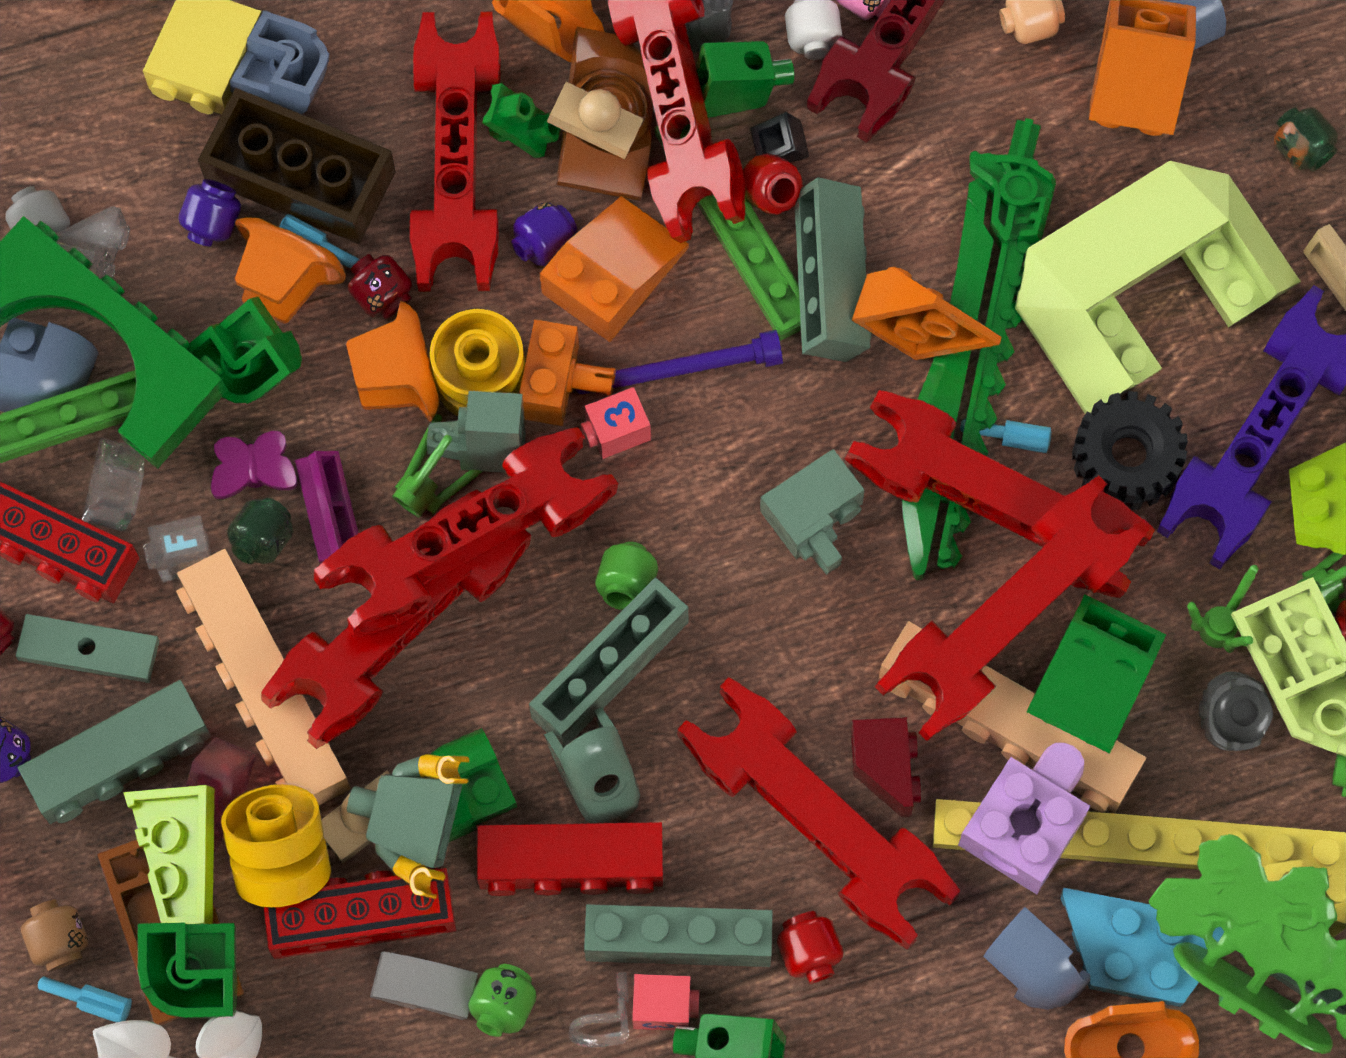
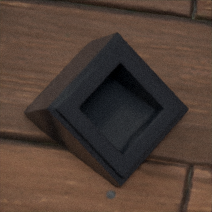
(781, 137)

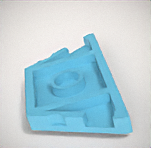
(1126, 948)

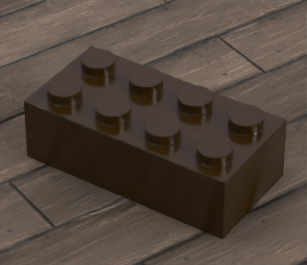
(298, 165)

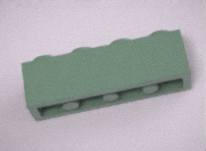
(830, 268)
(609, 662)
(114, 753)
(678, 935)

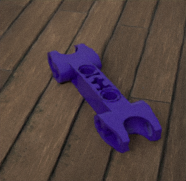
(1225, 492)

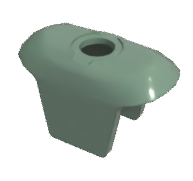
(589, 759)

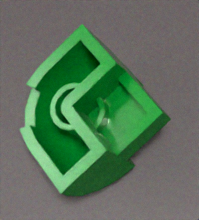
(249, 351)
(487, 789)
(189, 968)

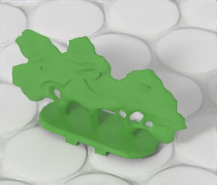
(1275, 928)

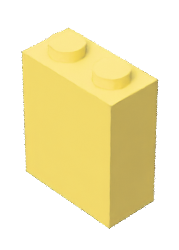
(200, 52)

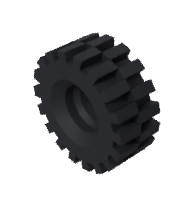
(1141, 422)

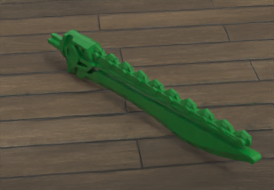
(1019, 212)

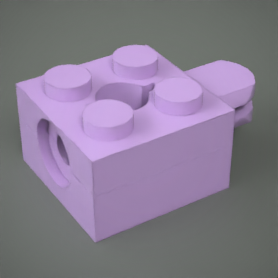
(1029, 816)

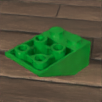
(1096, 673)

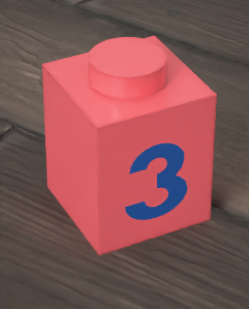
(616, 423)
(663, 1002)

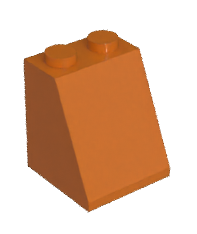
(1143, 65)

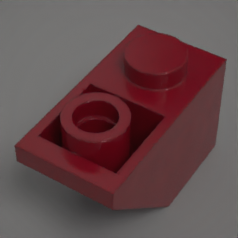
(883, 761)

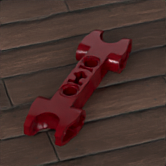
(874, 69)

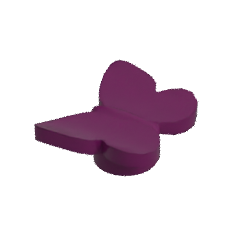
(252, 465)

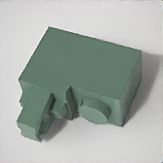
(484, 431)
(809, 505)

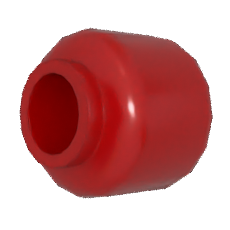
(772, 183)
(809, 947)

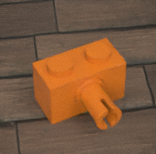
(554, 372)

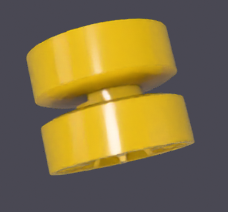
(476, 354)
(276, 845)

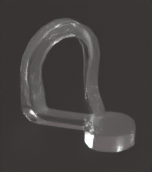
(621, 1015)

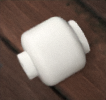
(813, 27)

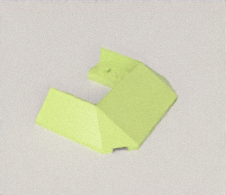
(1088, 262)
(1301, 662)

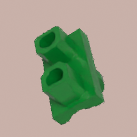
(518, 120)

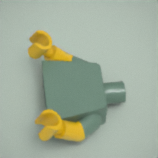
(413, 816)

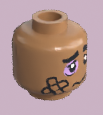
(54, 935)

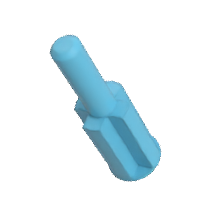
(318, 237)
(1019, 435)
(90, 999)

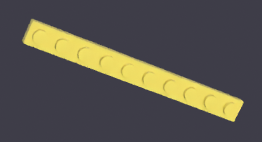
(1162, 840)

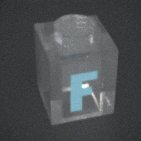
(176, 546)

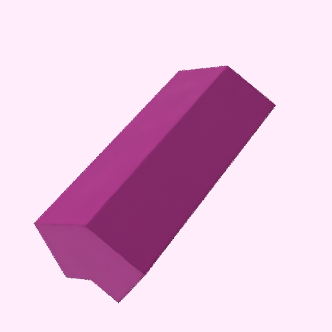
(326, 501)

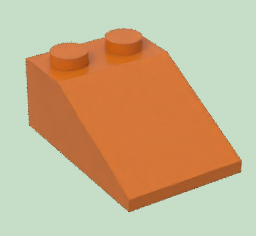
(611, 267)
(917, 317)

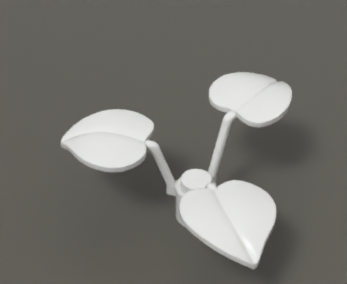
(218, 1038)

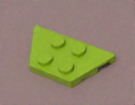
(1320, 500)

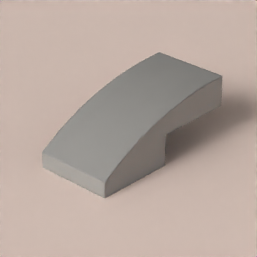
(423, 985)

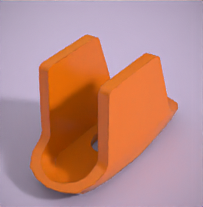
(537, 23)
(282, 267)
(394, 366)
(1162, 1031)

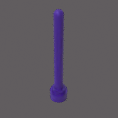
(762, 350)

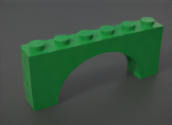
(171, 383)

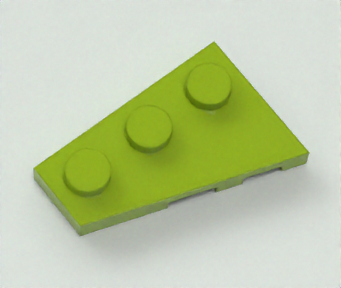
(179, 848)

